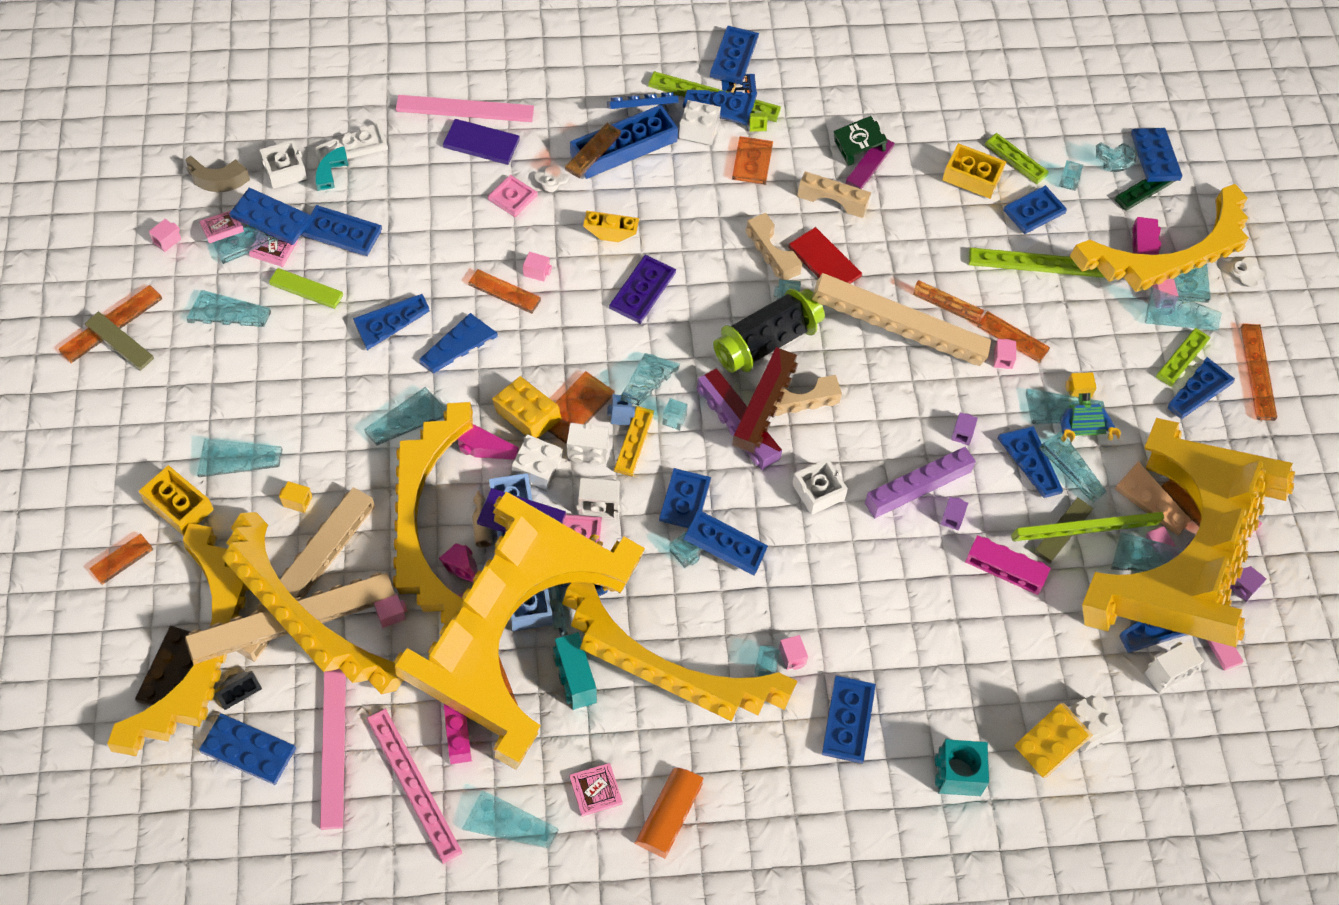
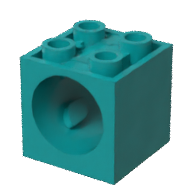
(971, 752)

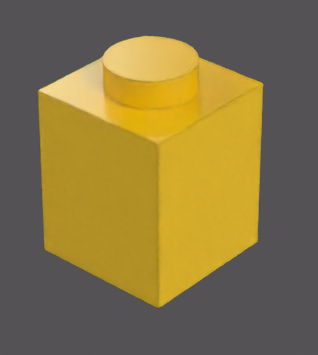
(1081, 383)
(295, 496)

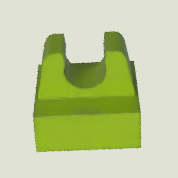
(758, 121)

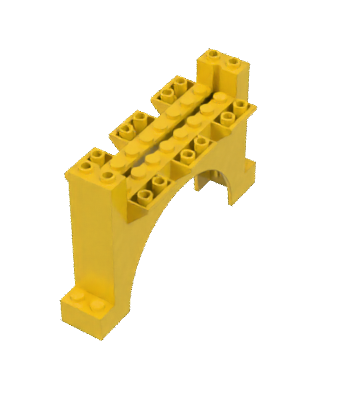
(527, 560)
(1194, 587)

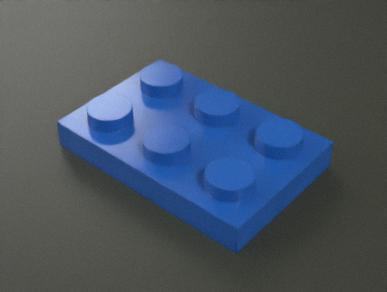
(1035, 209)
(684, 497)

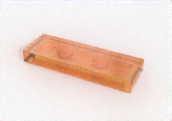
(121, 559)

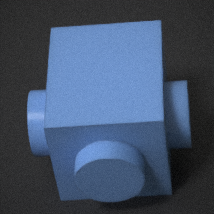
(620, 411)

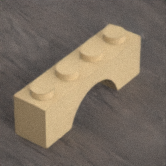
(851, 198)
(784, 263)
(825, 393)

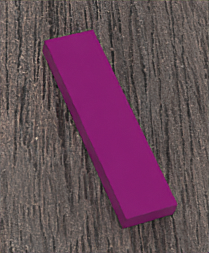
(868, 165)

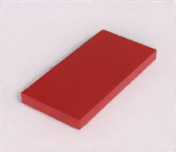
(824, 257)

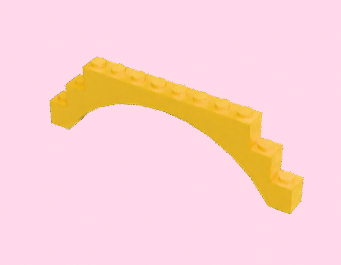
(1146, 270)
(415, 464)
(326, 648)
(714, 693)
(190, 698)

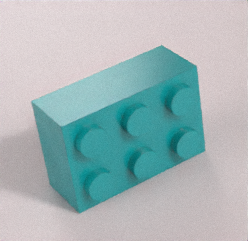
(574, 671)

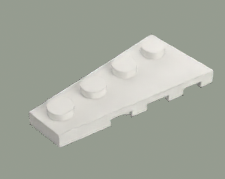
(359, 143)

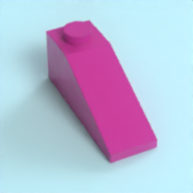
(486, 445)
(459, 562)

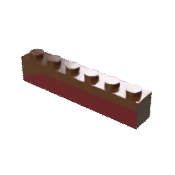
(764, 400)

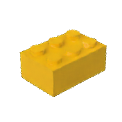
(974, 170)
(526, 408)
(175, 499)
(1053, 740)

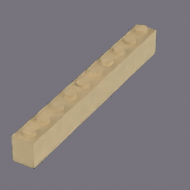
(901, 319)
(320, 552)
(264, 627)

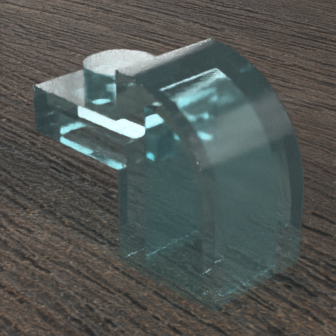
(1116, 159)

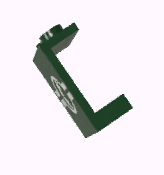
(859, 138)

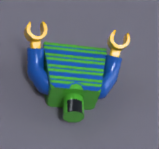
(1087, 420)

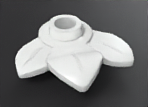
(551, 178)
(1247, 271)

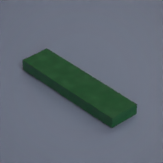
(1139, 193)

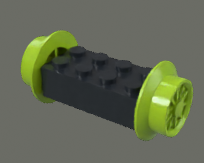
(767, 329)

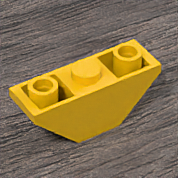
(610, 226)

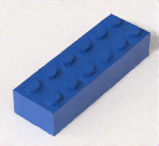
(638, 137)

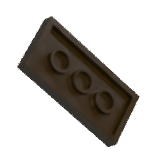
(167, 668)

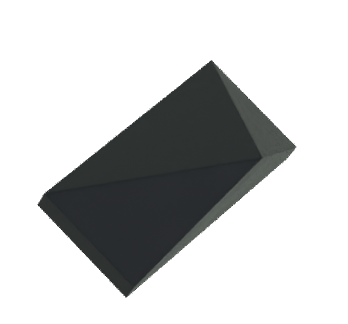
(237, 688)

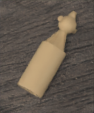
(482, 534)

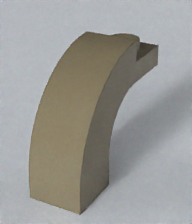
(217, 180)

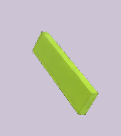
(1016, 158)
(306, 288)
(1183, 357)

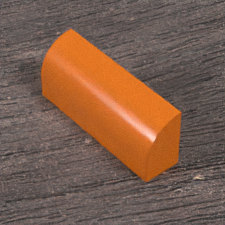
(669, 811)

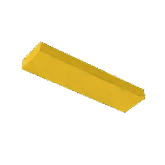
(634, 441)

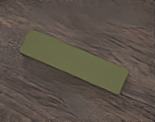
(119, 341)
(1050, 547)

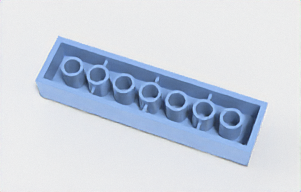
(537, 609)

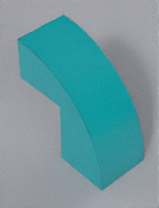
(333, 159)

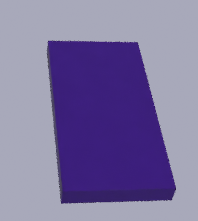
(481, 141)
(642, 289)
(486, 516)

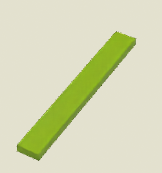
(680, 86)
(1028, 262)
(1087, 526)

